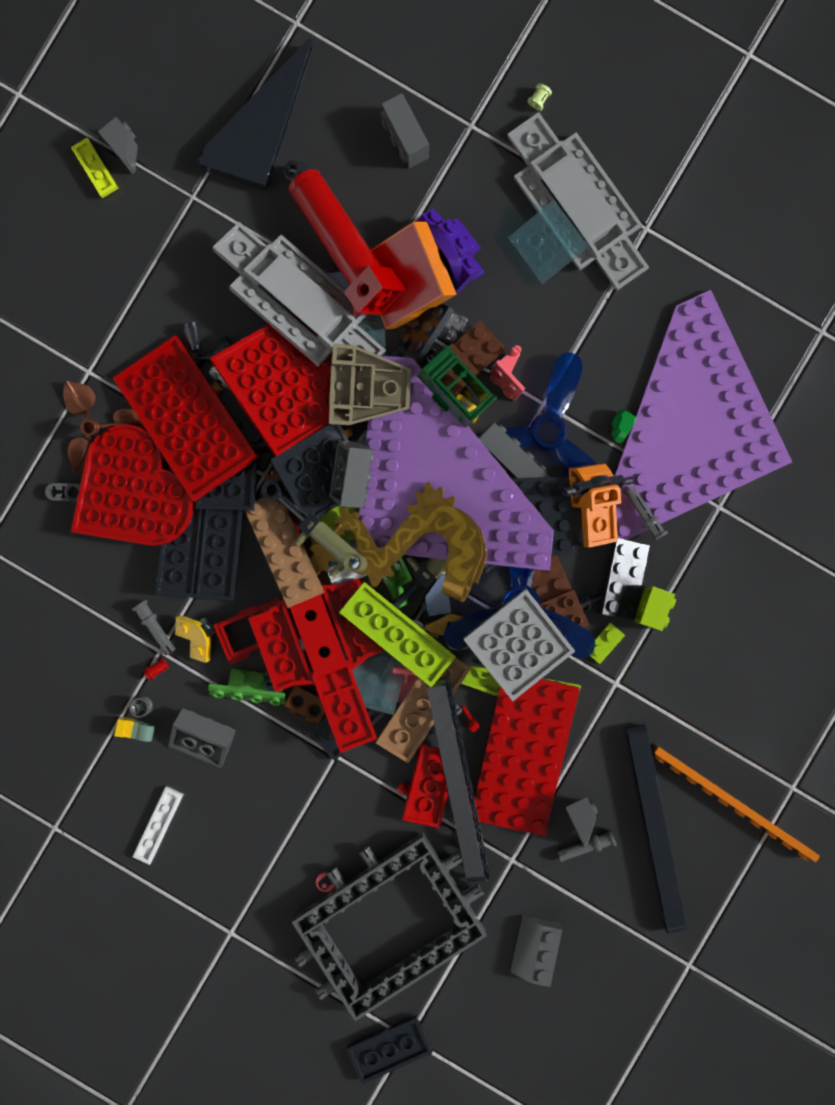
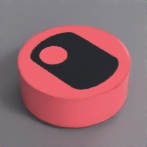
(324, 883)

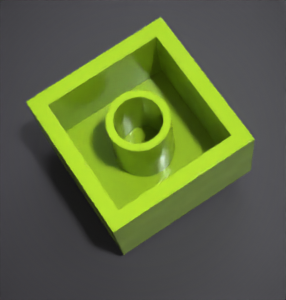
(654, 608)

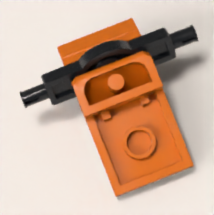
(596, 493)

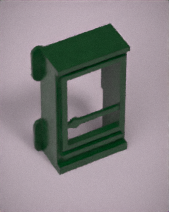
(436, 369)

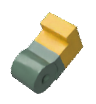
(134, 729)

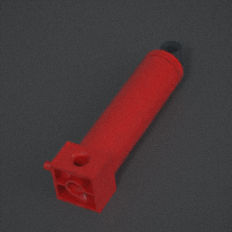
(371, 285)

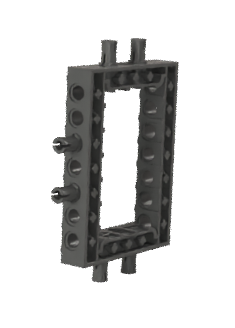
(363, 999)

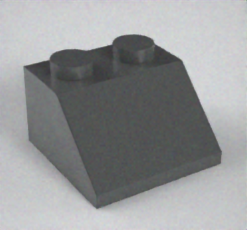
(121, 141)
(583, 818)

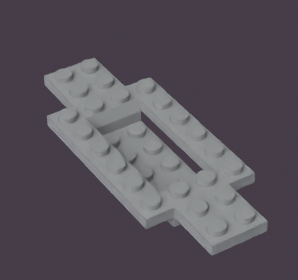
(583, 193)
(299, 287)

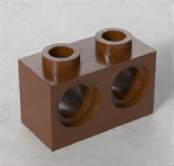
(309, 698)

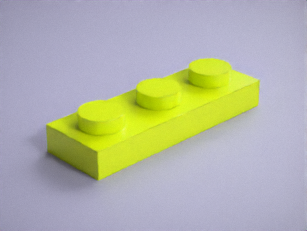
(94, 167)

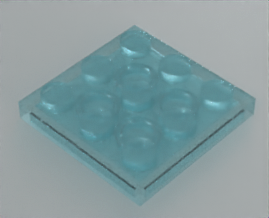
(548, 241)

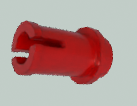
(155, 669)

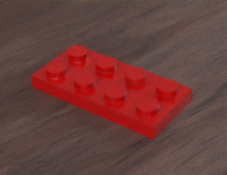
(427, 789)

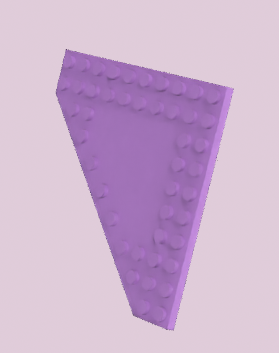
(697, 422)
(438, 449)

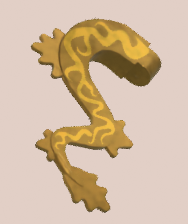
(431, 515)

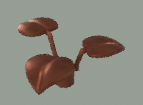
(77, 400)

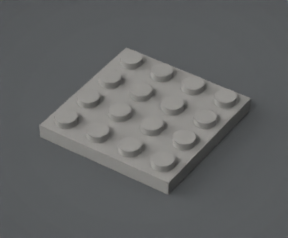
(519, 644)

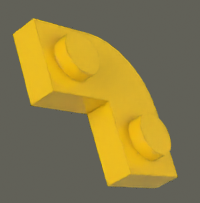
(200, 644)

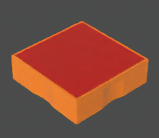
(418, 266)

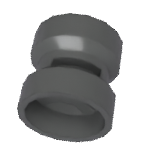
(137, 706)

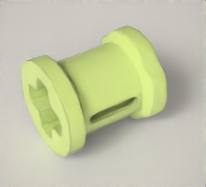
(539, 96)

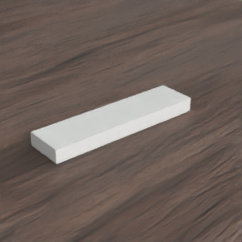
(158, 825)

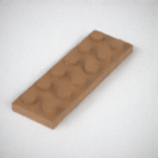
(286, 560)
(414, 715)

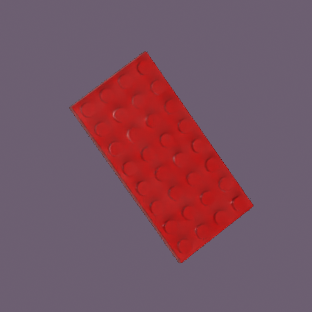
(185, 418)
(525, 756)

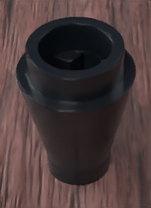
(193, 335)

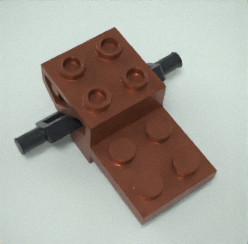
(477, 351)
(558, 596)

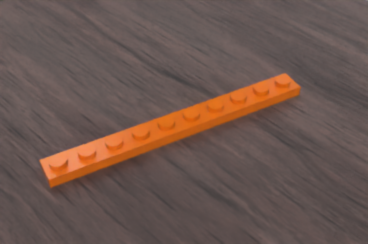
(741, 809)

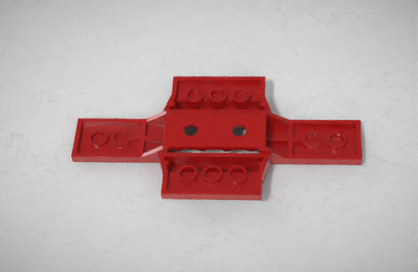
(331, 675)

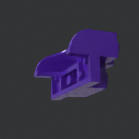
(456, 246)

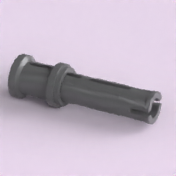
(650, 521)
(149, 619)
(596, 843)

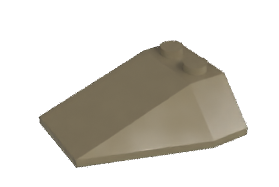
(365, 386)

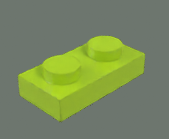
(605, 642)

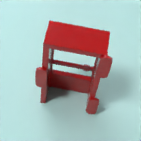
(244, 653)

